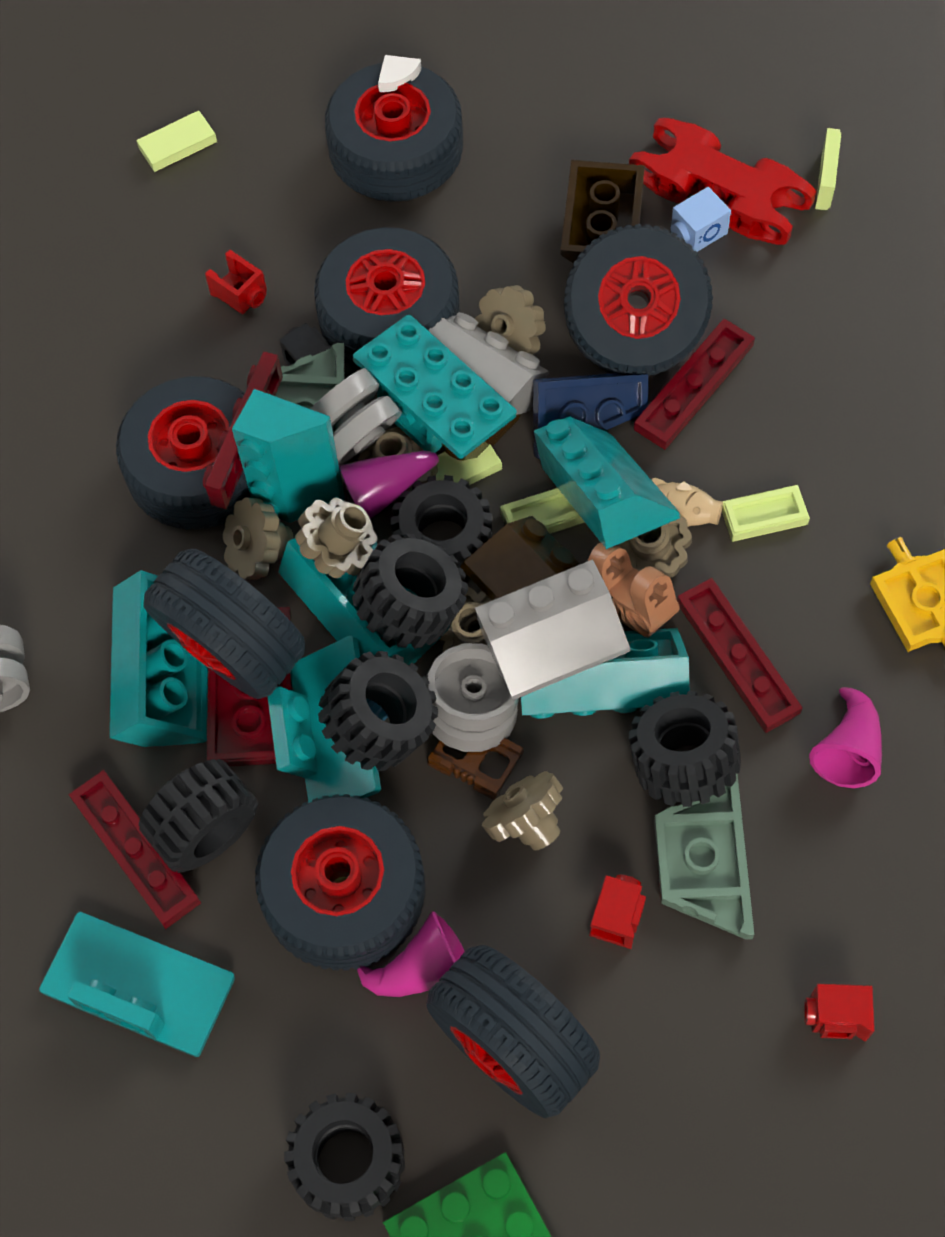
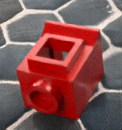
(241, 287)
(618, 911)
(840, 1011)

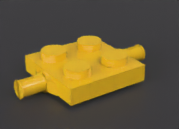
(914, 595)

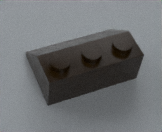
(599, 200)
(517, 558)

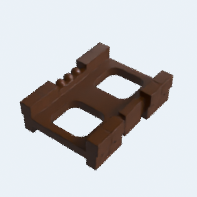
(469, 770)

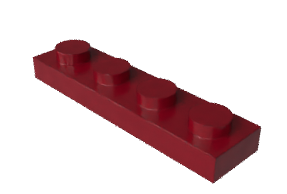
(694, 384)
(224, 475)
(739, 655)
(119, 831)

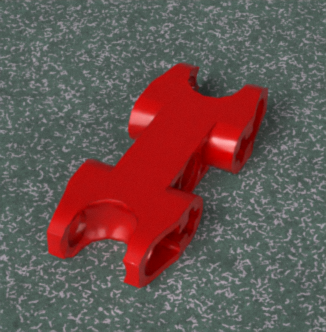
(746, 190)

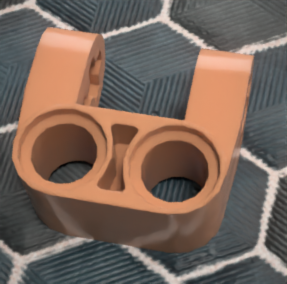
(641, 597)

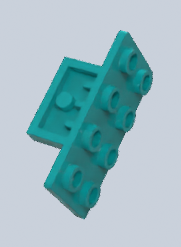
(433, 389)
(298, 733)
(138, 984)

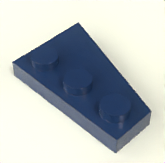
(593, 399)

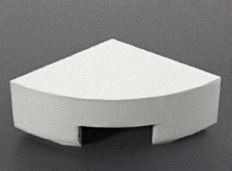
(397, 71)

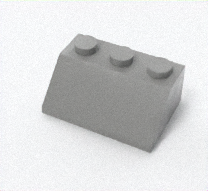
(492, 359)
(552, 629)

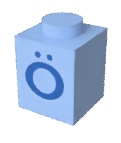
(701, 219)

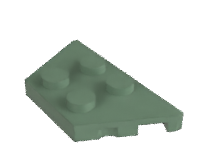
(312, 378)
(706, 862)

